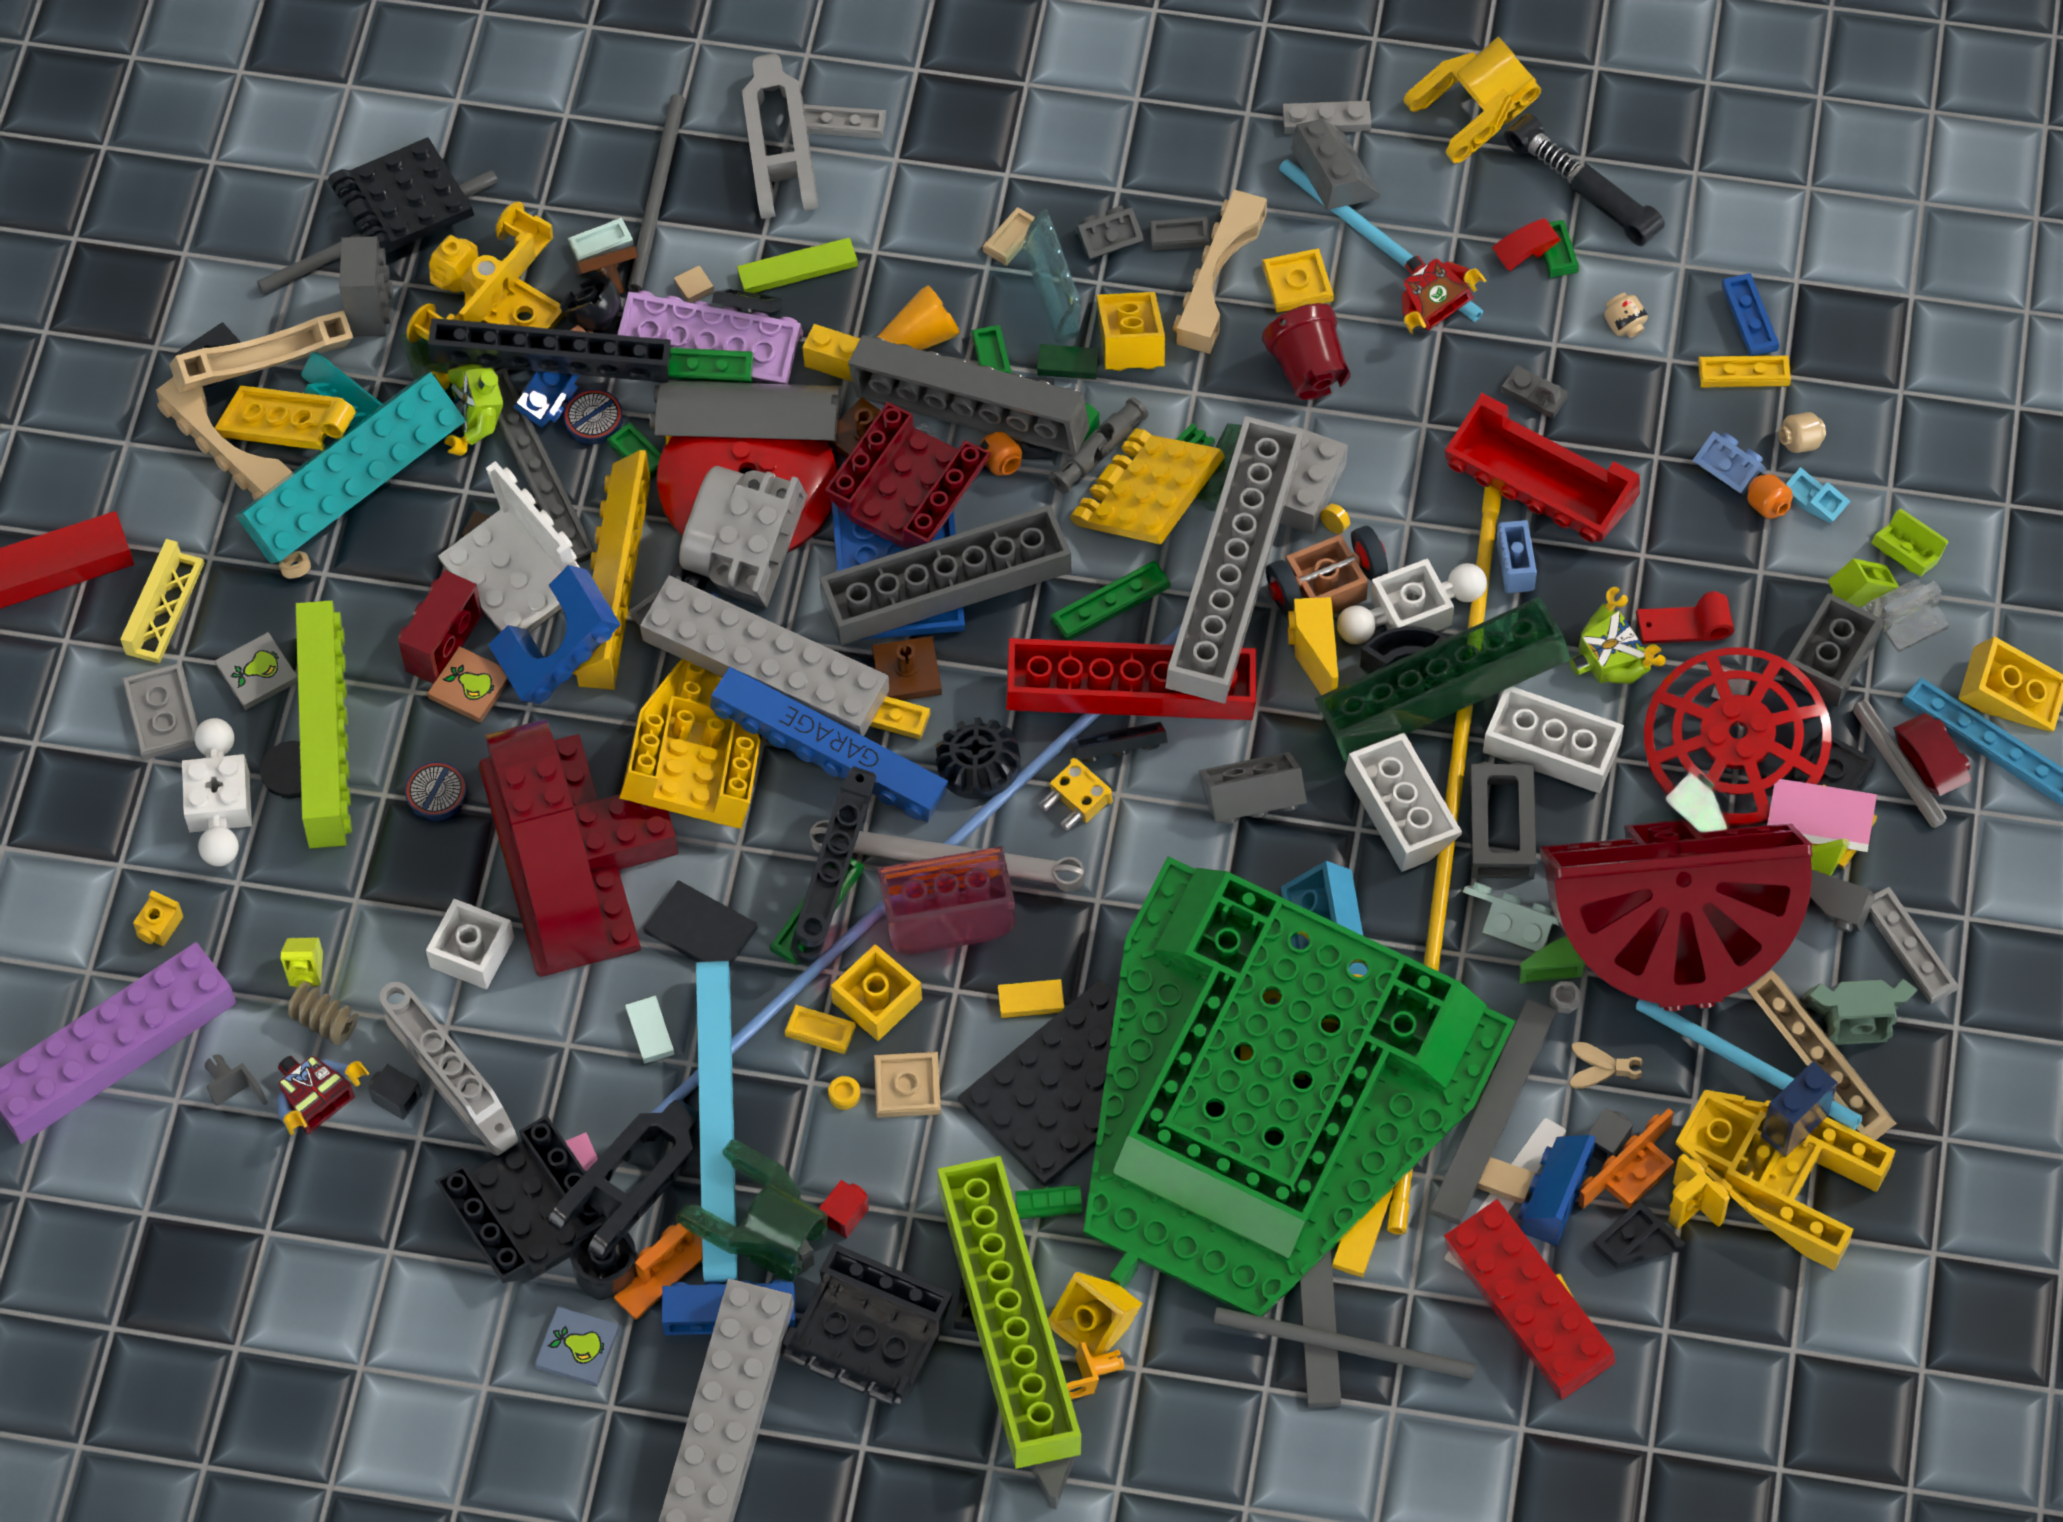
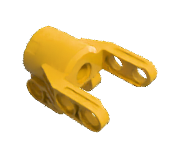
(1494, 82)

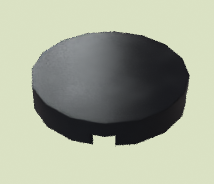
(282, 770)

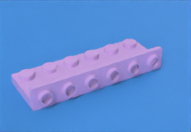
(714, 328)

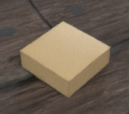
(693, 284)

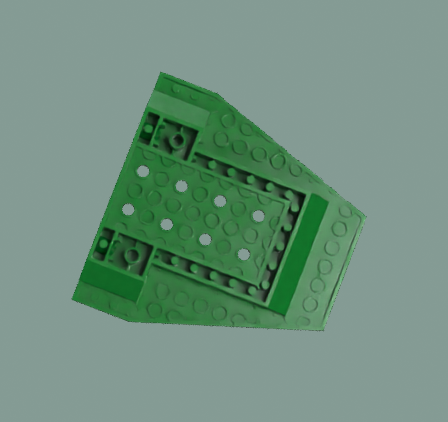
(1386, 1087)

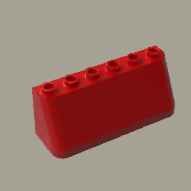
(1541, 472)

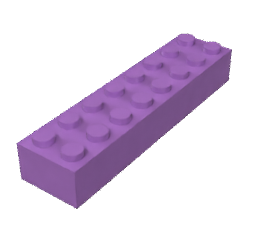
(111, 1041)

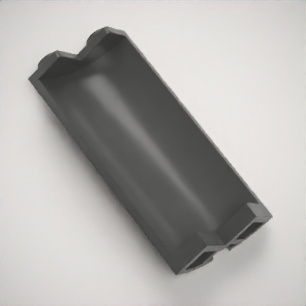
(746, 410)

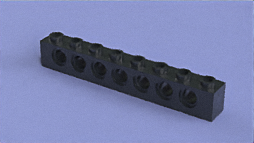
(549, 350)

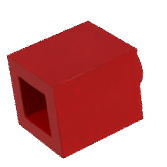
(845, 1207)

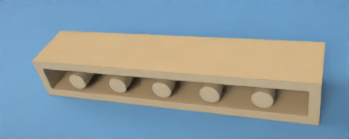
(1815, 1046)

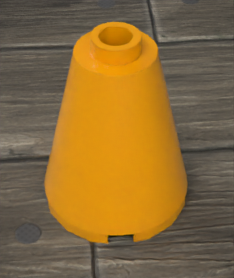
(921, 322)

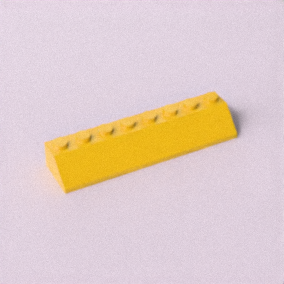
(617, 560)

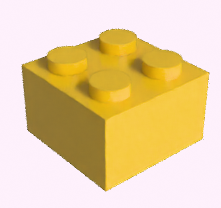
(876, 992)

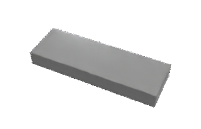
(845, 121)

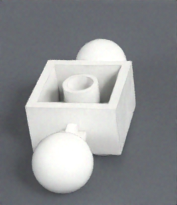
(1412, 599)
(216, 792)

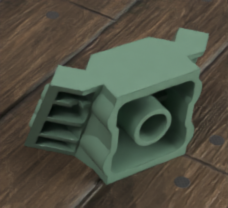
(1859, 1009)

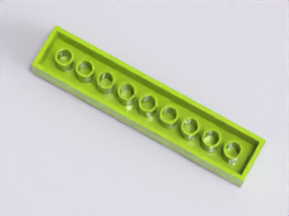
(1008, 1312)

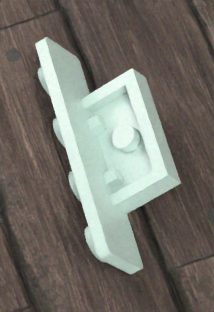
(1513, 920)

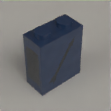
(1799, 1109)

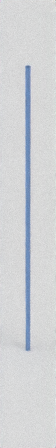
(877, 911)

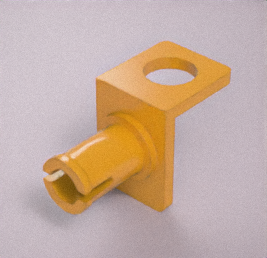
(1091, 1368)

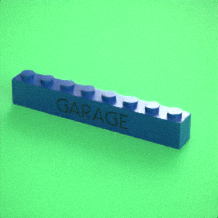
(826, 743)

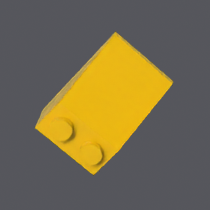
(1131, 331)
(1314, 641)
(2012, 685)

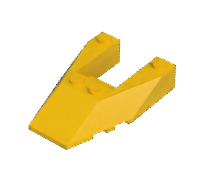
(1729, 1146)

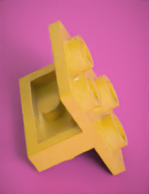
(1696, 1192)

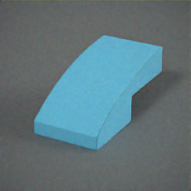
(1815, 498)

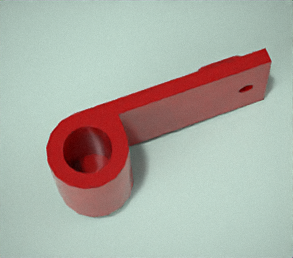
(1706, 622)

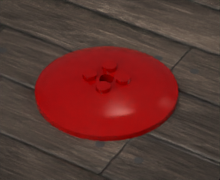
(689, 459)

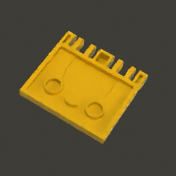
(1151, 492)

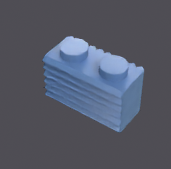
(1516, 556)

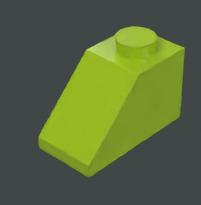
(1862, 582)

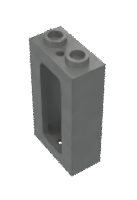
(1502, 865)

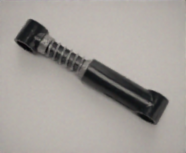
(1638, 221)

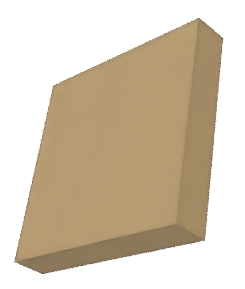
(907, 1084)

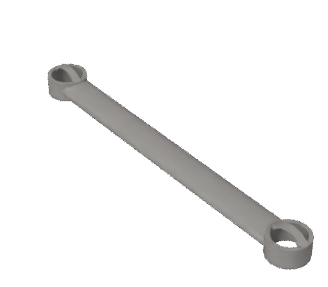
(916, 850)

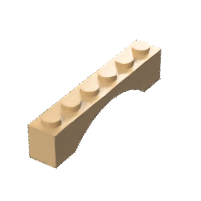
(1239, 225)
(233, 360)
(191, 417)

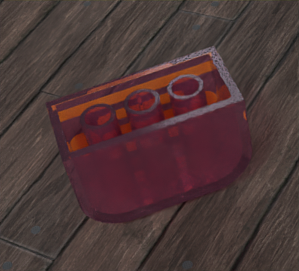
(947, 901)

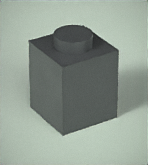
(1611, 1134)

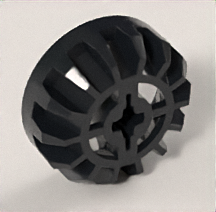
(977, 766)

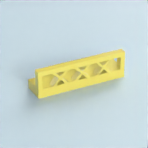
(151, 598)

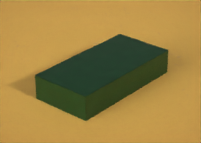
(1068, 361)

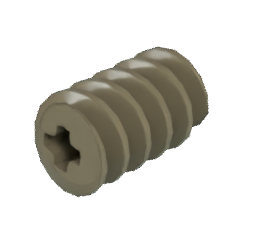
(320, 1015)

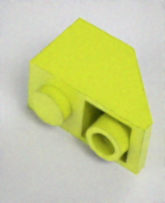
(302, 961)

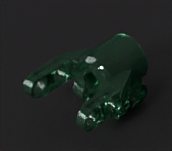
(774, 1222)

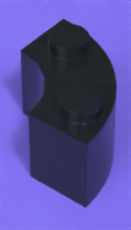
(1396, 645)

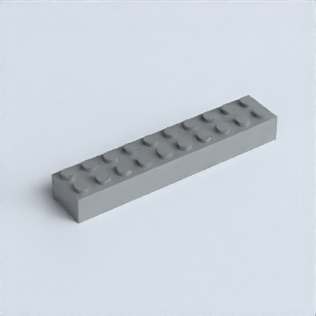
(1234, 560)

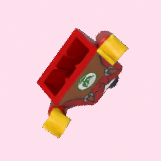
(1435, 291)

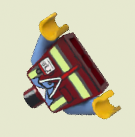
(314, 1090)

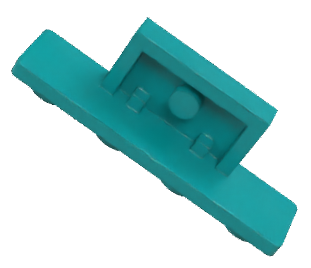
(330, 381)

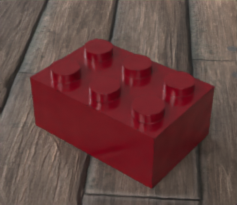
(440, 626)

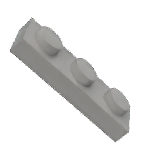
(1345, 116)

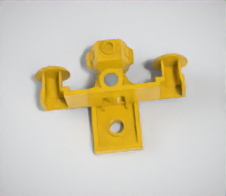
(492, 285)

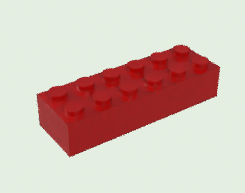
(1529, 1299)

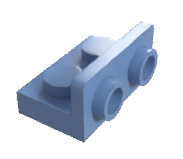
(1728, 462)

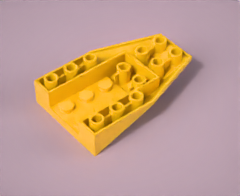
(688, 755)

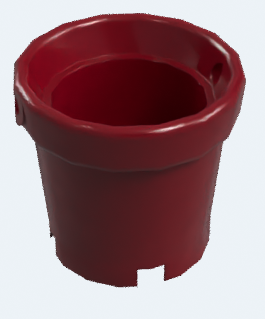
(1308, 349)

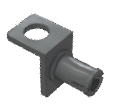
(229, 1081)

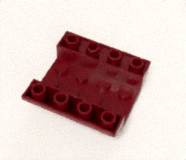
(903, 479)

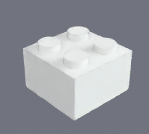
(470, 944)

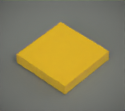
(1297, 280)

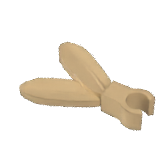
(1603, 1066)

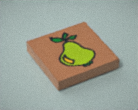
(469, 685)

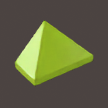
(1828, 855)

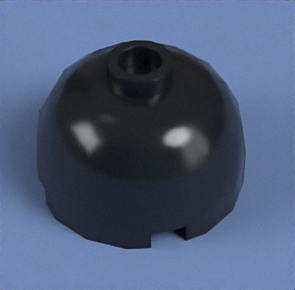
(594, 305)

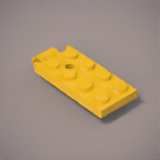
(278, 417)

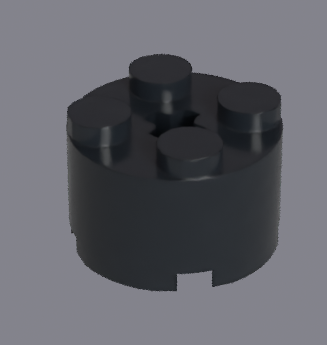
(601, 1277)

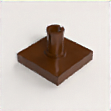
(607, 265)
(853, 426)
(910, 668)

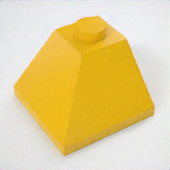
(1093, 1313)

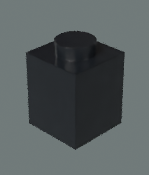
(394, 1091)

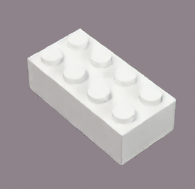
(1553, 738)

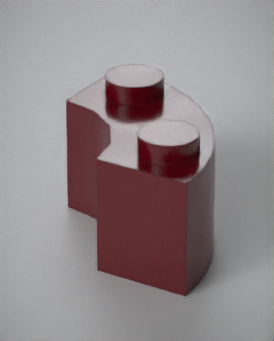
(1933, 754)

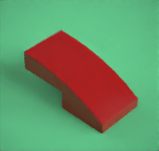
(1531, 239)

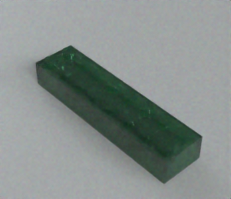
(1443, 678)

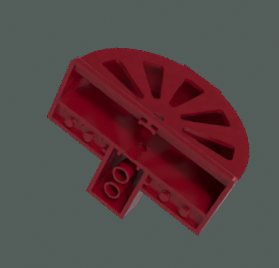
(567, 846)
(1680, 908)

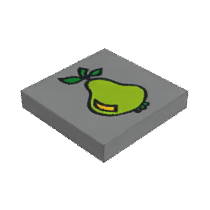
(256, 671)

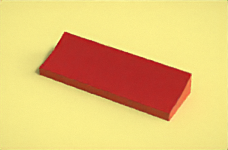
(62, 558)

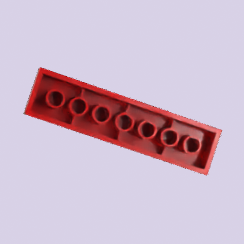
(1115, 681)

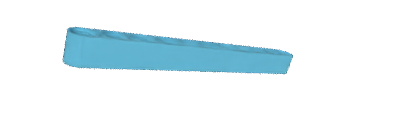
(716, 1109)

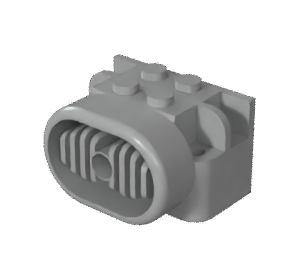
(742, 531)

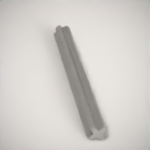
(1899, 763)

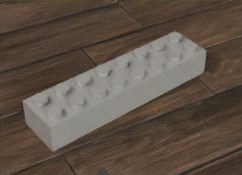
(724, 635)
(728, 1404)

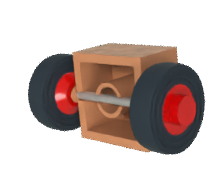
(1329, 571)

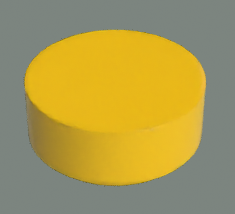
(1335, 518)
(844, 1092)

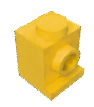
(159, 929)

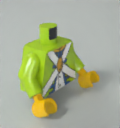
(477, 399)
(1612, 648)

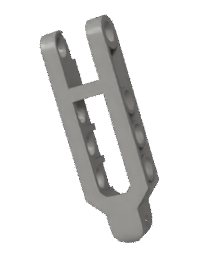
(783, 166)
(421, 1040)

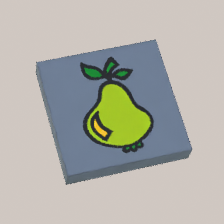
(577, 1346)

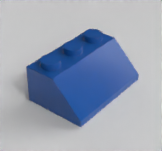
(1556, 1187)

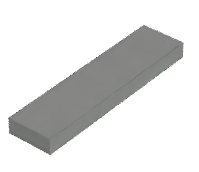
(1911, 946)

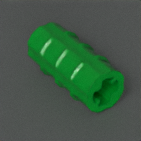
(1048, 1202)

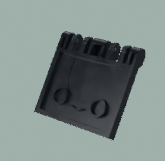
(402, 195)

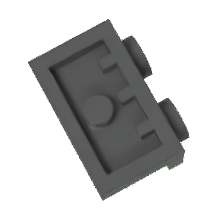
(1109, 232)

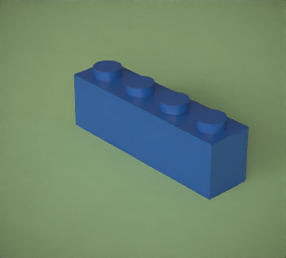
(695, 1307)

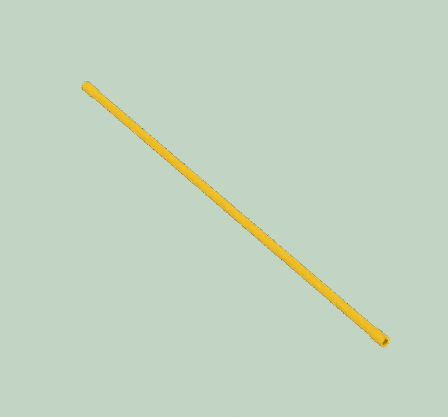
(1490, 509)

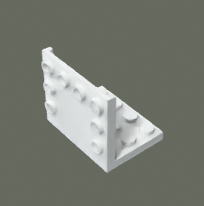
(512, 557)

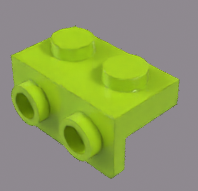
(1910, 543)

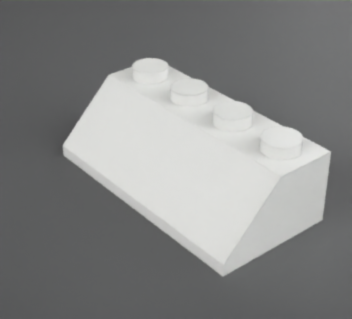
(1402, 801)

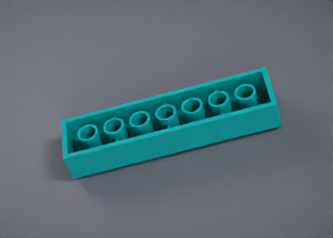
(350, 468)

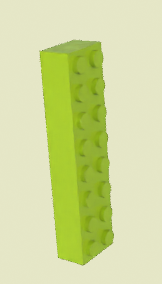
(323, 724)

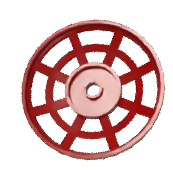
(1742, 711)

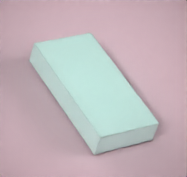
(601, 240)
(649, 1029)

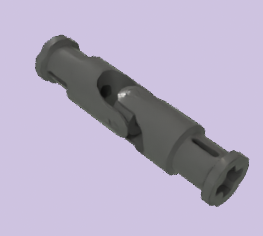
(1096, 447)

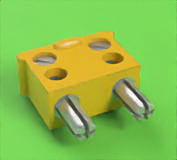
(1079, 792)

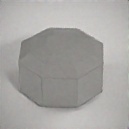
(1565, 997)

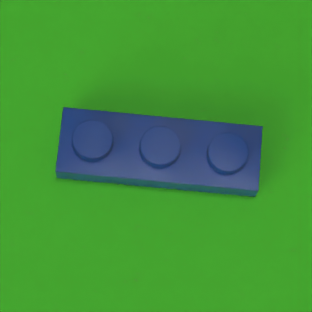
(1750, 315)

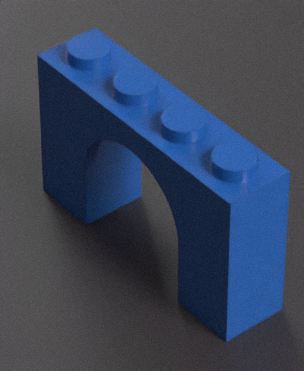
(587, 627)

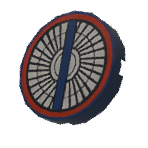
(593, 416)
(436, 791)

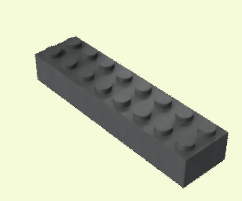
(969, 394)
(945, 574)

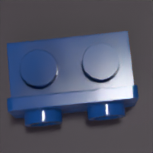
(544, 395)

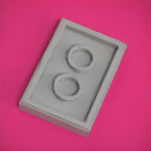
(161, 710)

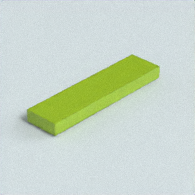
(797, 266)

